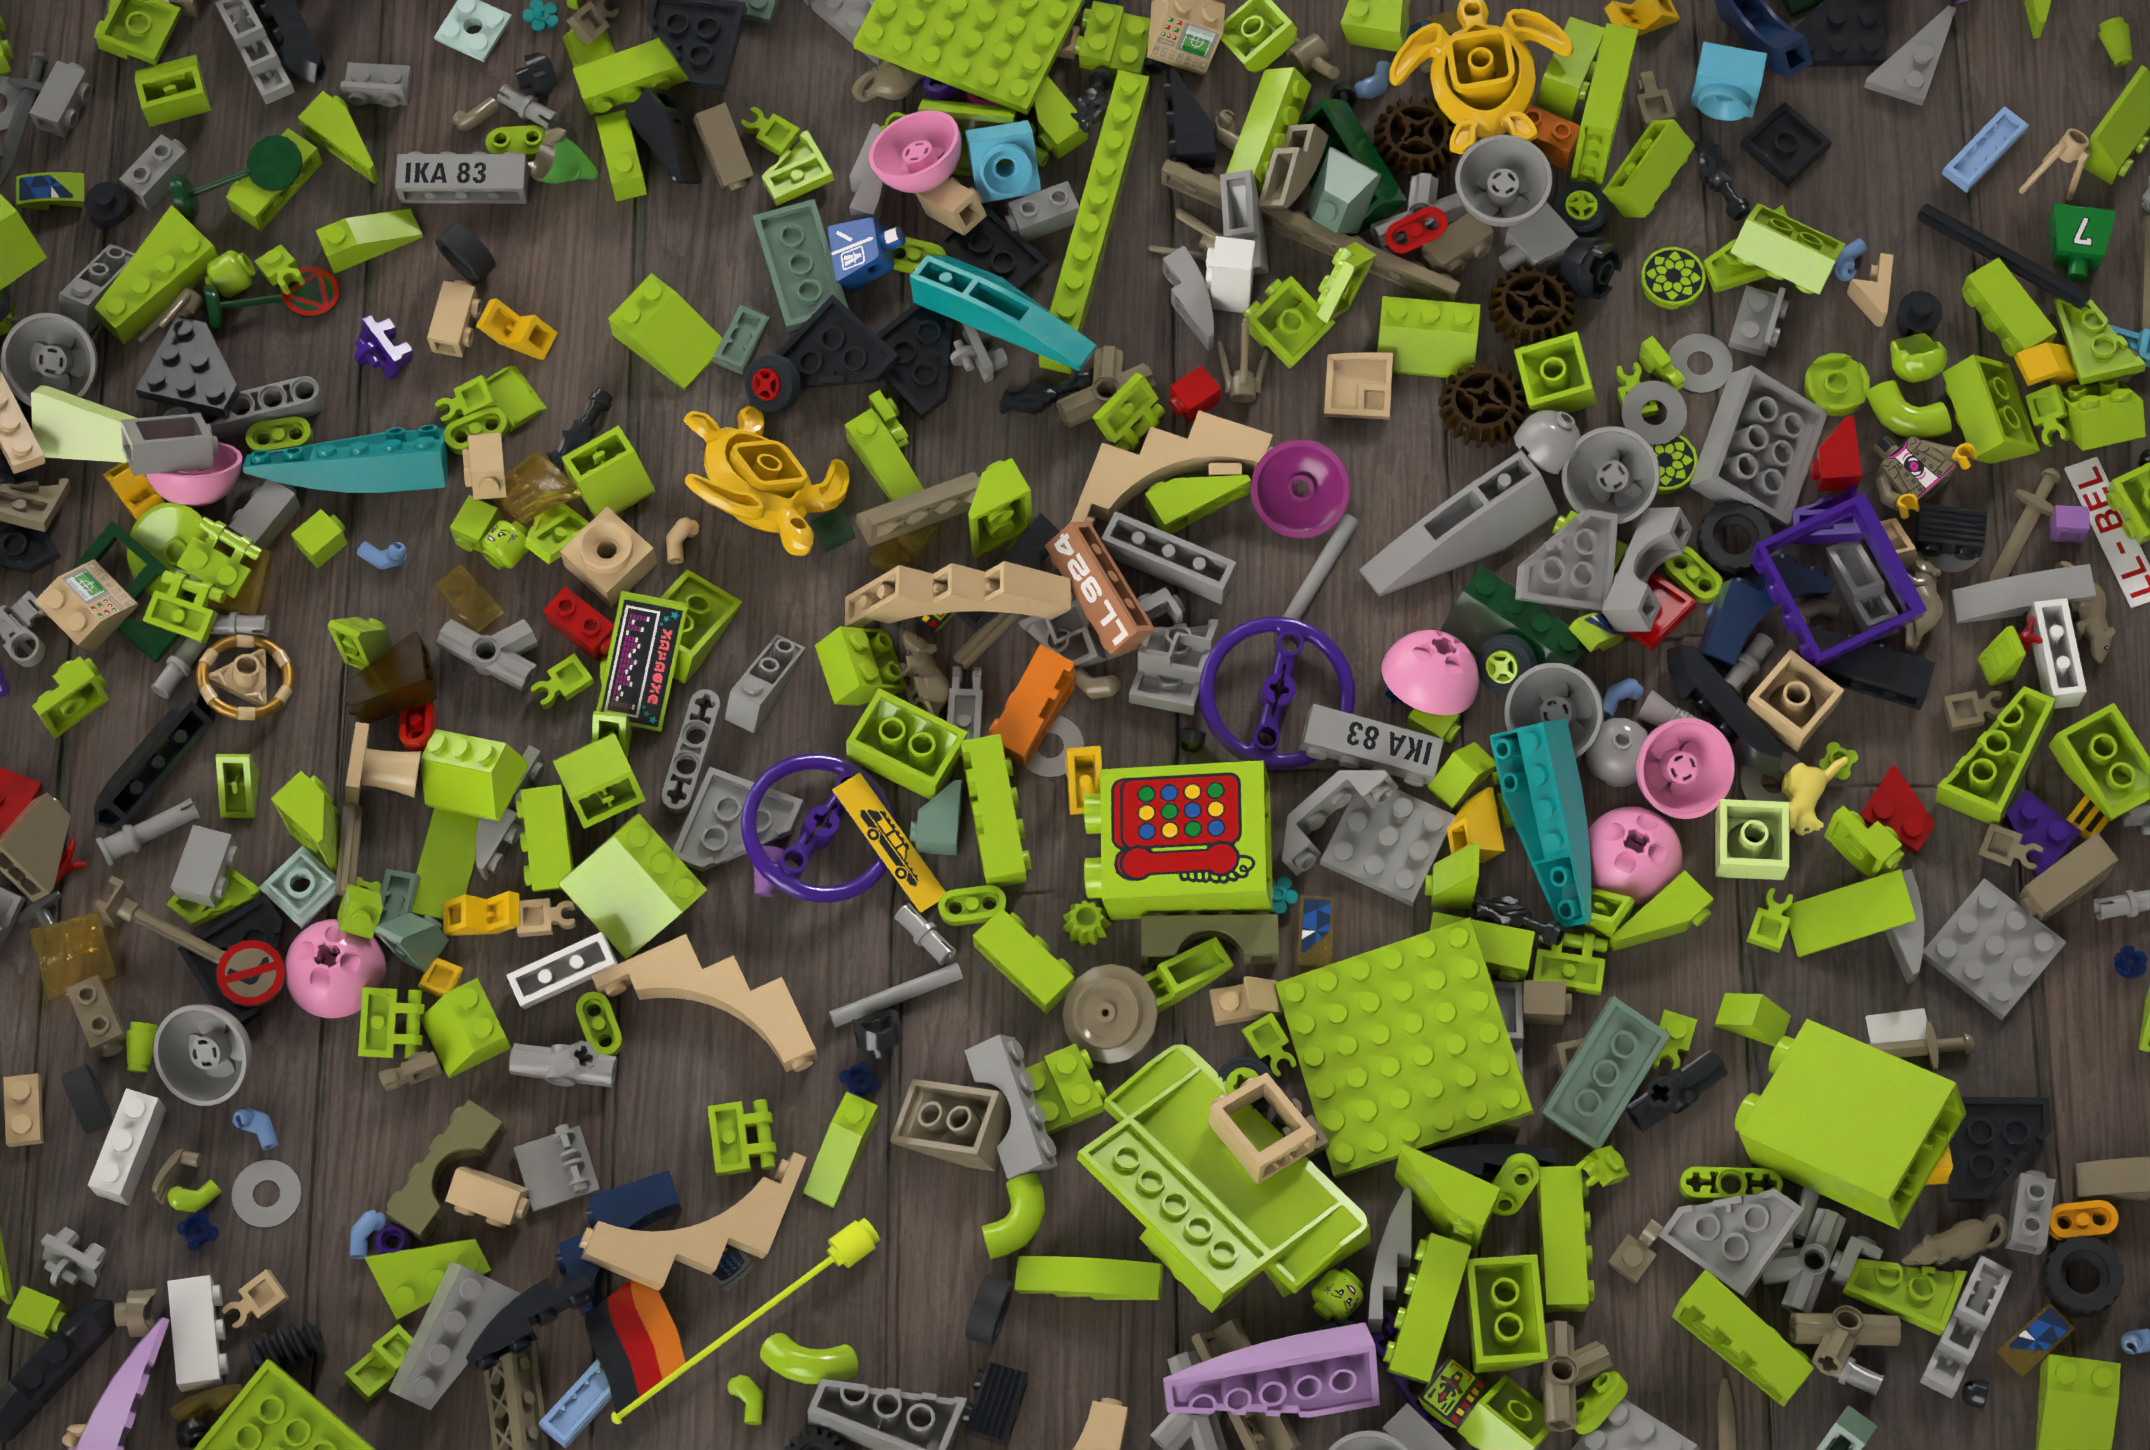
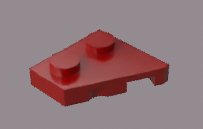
(1900, 809)

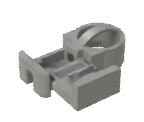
(18, 622)

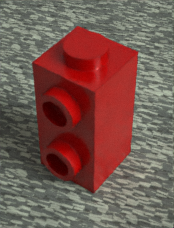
(580, 623)

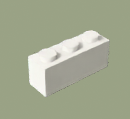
(1230, 274)
(2058, 654)
(561, 970)
(127, 1147)
(197, 1333)

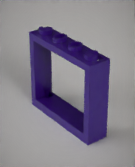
(1884, 554)

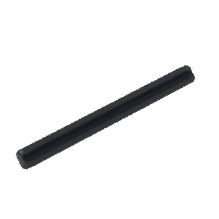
(2013, 261)

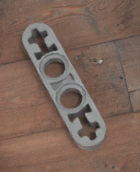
(694, 752)

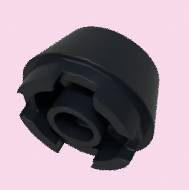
(1590, 266)

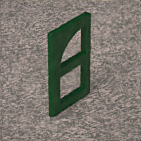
(148, 638)

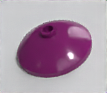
(1296, 512)

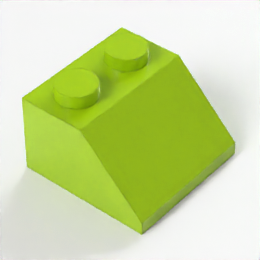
(1556, 375)
(464, 1028)
(1506, 1419)

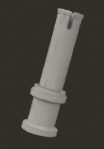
(132, 838)

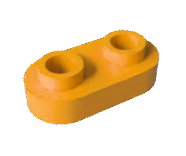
(2080, 1220)

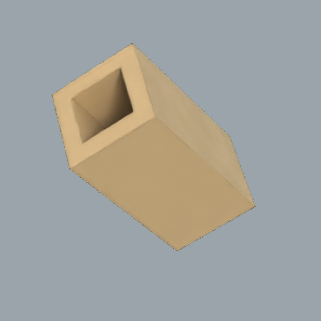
(953, 205)
(453, 318)
(485, 466)
(489, 1196)

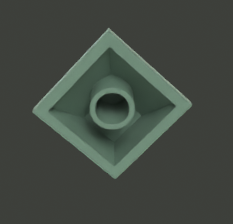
(1342, 193)

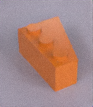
(1035, 704)

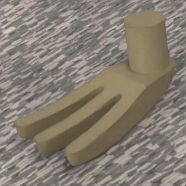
(171, 1171)

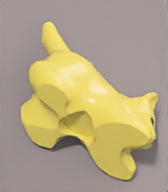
(1804, 788)

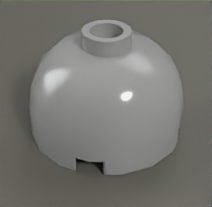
(1549, 439)
(1616, 752)

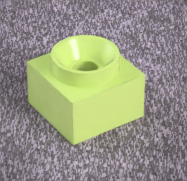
(1757, 819)

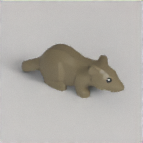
(889, 82)
(1925, 584)
(2091, 621)
(928, 684)
(1960, 1241)

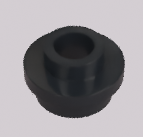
(191, 1432)

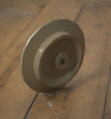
(1130, 1017)

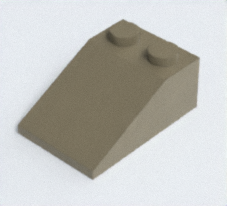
(953, 1123)

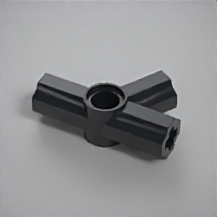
(1676, 1091)

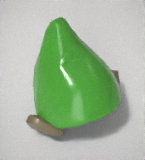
(560, 160)

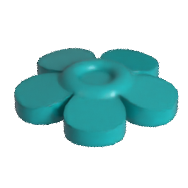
(541, 15)
(1283, 895)

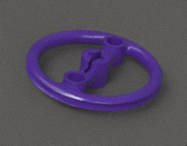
(1286, 629)
(778, 872)

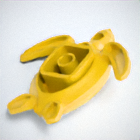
(1483, 71)
(762, 479)

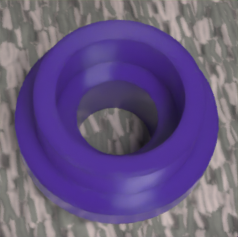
(388, 1233)

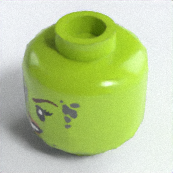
(505, 544)
(1337, 1294)

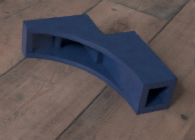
(1768, 34)
(1742, 607)
(625, 1207)

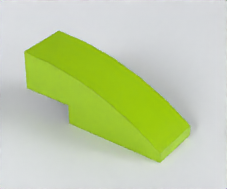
(1188, 973)

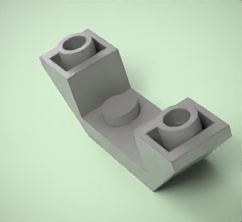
(1373, 785)

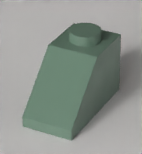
(939, 822)
(413, 939)
(1849, 1432)

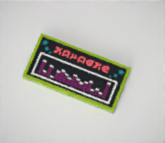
(642, 659)

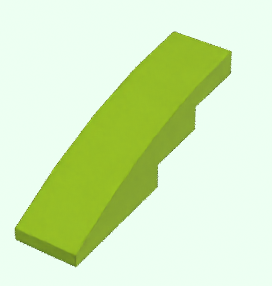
(1089, 1278)

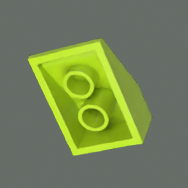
(665, 332)
(706, 620)
(2105, 761)
(2077, 1403)

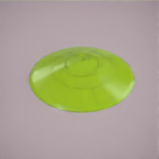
(165, 534)

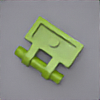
(1125, 408)
(214, 566)
(180, 616)
(1579, 972)
(378, 1022)
(730, 1137)

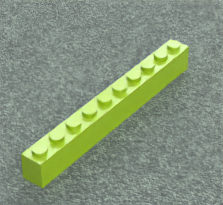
(1099, 204)

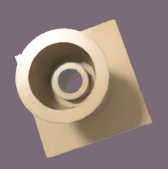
(379, 768)

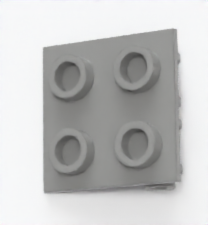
(556, 1168)

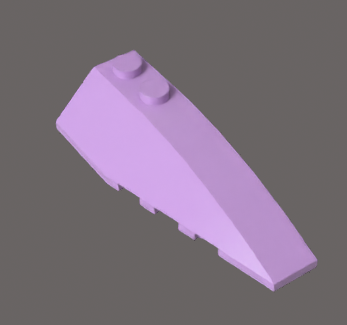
(1293, 1374)
(117, 1407)

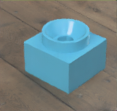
(1727, 81)
(999, 142)

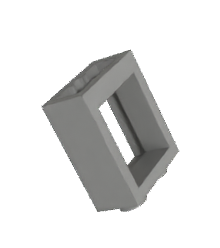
(168, 443)

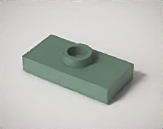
(741, 339)
(398, 894)

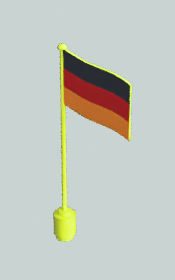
(642, 1345)

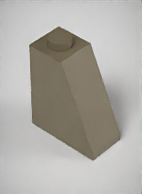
(723, 147)
(34, 846)
(2068, 878)

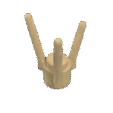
(2069, 148)

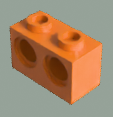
(1556, 136)

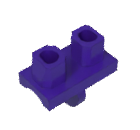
(376, 348)

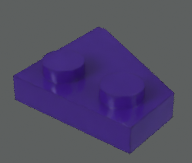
(1839, 532)
(2041, 826)

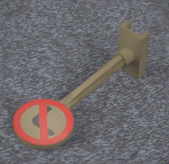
(246, 972)

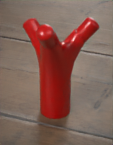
(2027, 635)
(66, 863)

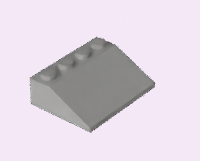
(1759, 445)

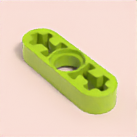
(1704, 1176)

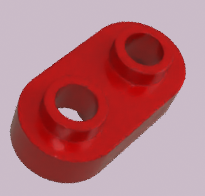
(1416, 231)
(417, 726)

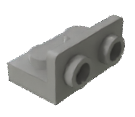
(376, 84)
(1756, 321)

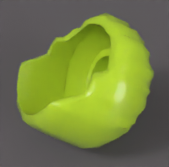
(1917, 358)

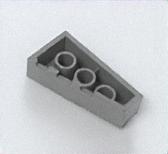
(447, 1332)
(886, 1417)

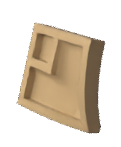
(1358, 385)

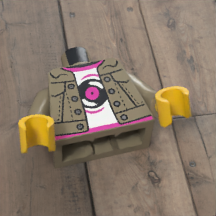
(1916, 471)

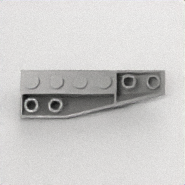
(1467, 527)

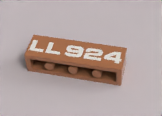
(1099, 588)

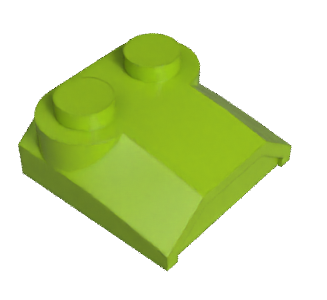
(1258, 34)

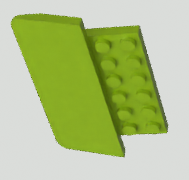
(1198, 1195)

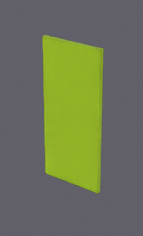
(445, 861)
(1850, 913)

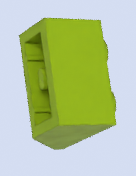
(172, 90)
(2103, 414)
(608, 473)
(859, 664)
(599, 780)

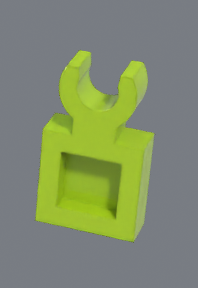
(772, 134)
(279, 268)
(1656, 360)
(1628, 382)
(469, 399)
(2046, 410)
(887, 413)
(566, 679)
(1770, 925)
(1681, 1032)
(1266, 1039)
(1603, 1166)

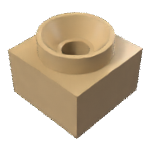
(607, 537)
(1799, 681)

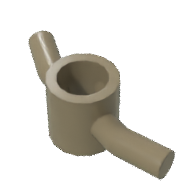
(1311, 55)

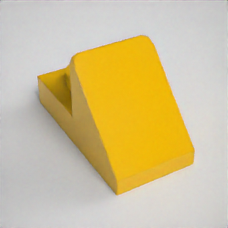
(1082, 774)

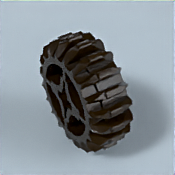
(1416, 126)
(1510, 294)
(1460, 392)

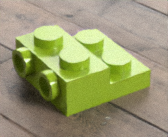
(137, 28)
(1112, 39)
(1345, 280)
(1286, 321)
(2132, 498)
(76, 697)
(1868, 850)
(1066, 1088)

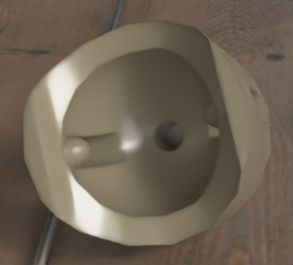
(136, 1312)

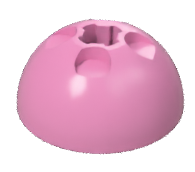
(917, 151)
(200, 486)
(1432, 672)
(1700, 773)
(1633, 868)
(337, 984)

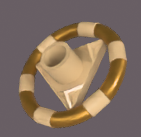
(245, 677)

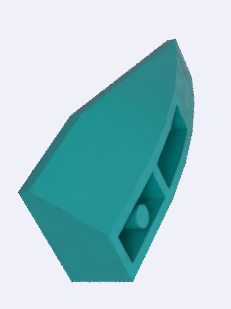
(997, 309)
(360, 464)
(1549, 813)

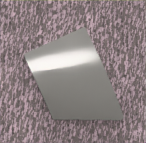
(1069, 636)
(1172, 667)

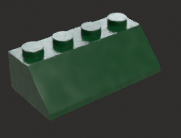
(1349, 137)
(1490, 609)

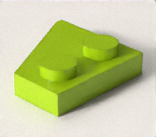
(239, 892)

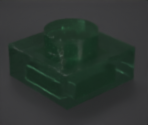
(832, 529)

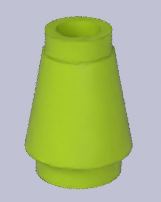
(2116, 40)
(140, 1046)

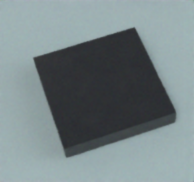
(1785, 144)

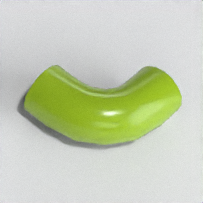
(1903, 417)
(1023, 1219)
(808, 1364)

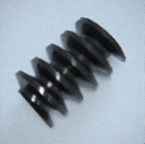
(289, 1347)

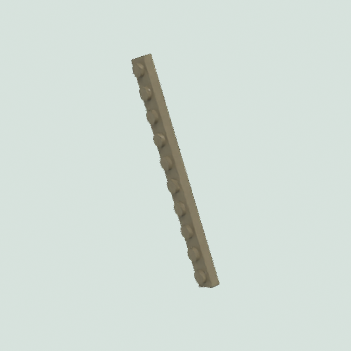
(1301, 229)

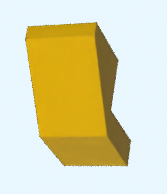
(1643, 14)
(517, 332)
(2046, 362)
(132, 489)
(481, 916)

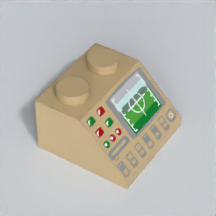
(1185, 32)
(87, 604)

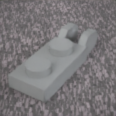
(966, 704)

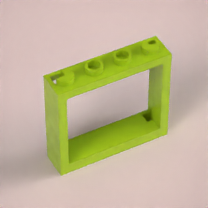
(1603, 104)

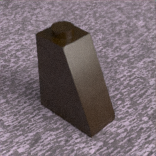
(393, 682)

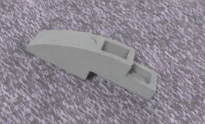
(496, 836)

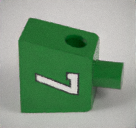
(2079, 238)

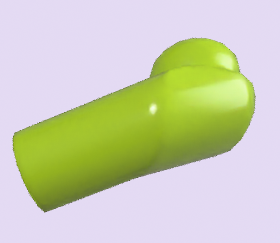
(192, 1200)

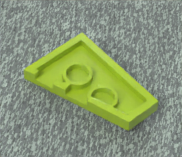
(1727, 272)
(2094, 345)
(413, 1275)
(1913, 1294)

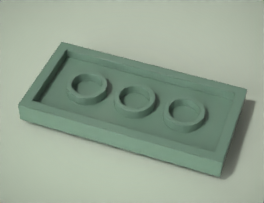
(798, 260)
(1604, 1073)

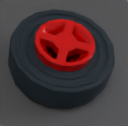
(762, 377)

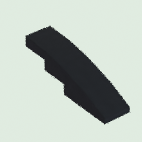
(1490, 1157)

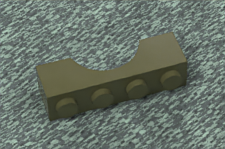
(1251, 935)
(470, 1134)

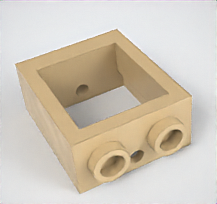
(1278, 1155)

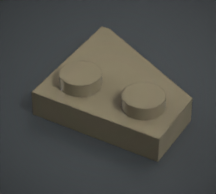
(32, 504)

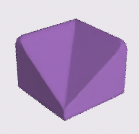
(2069, 523)

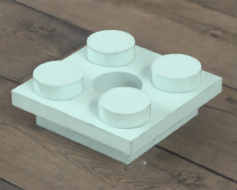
(467, 14)
(304, 905)

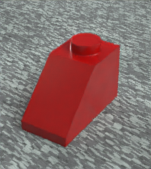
(1838, 459)

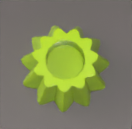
(1086, 922)

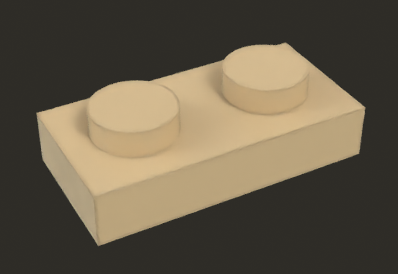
(23, 1110)

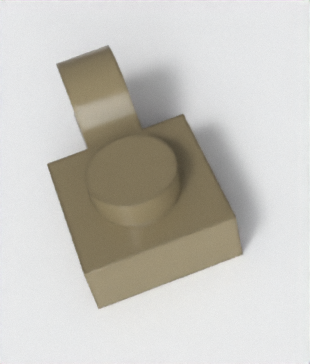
(1652, 103)
(1634, 1255)

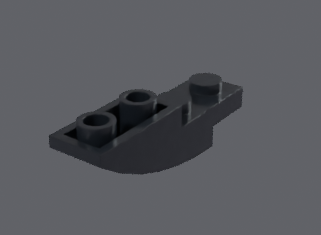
(1024, 550)
(512, 1326)

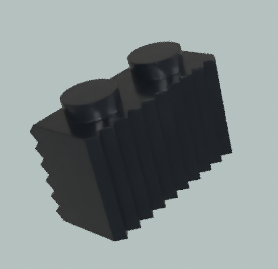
(1950, 531)
(996, 1403)

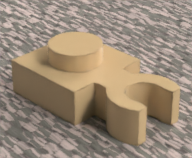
(539, 916)
(259, 1297)

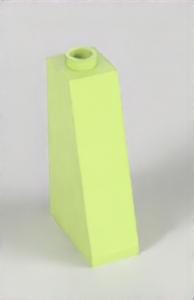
(76, 427)

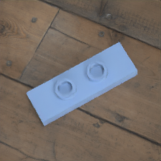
(1985, 149)
(577, 1406)

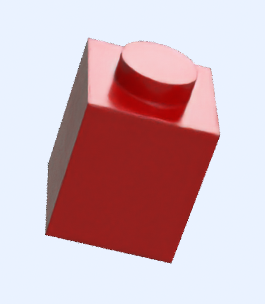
(1194, 393)

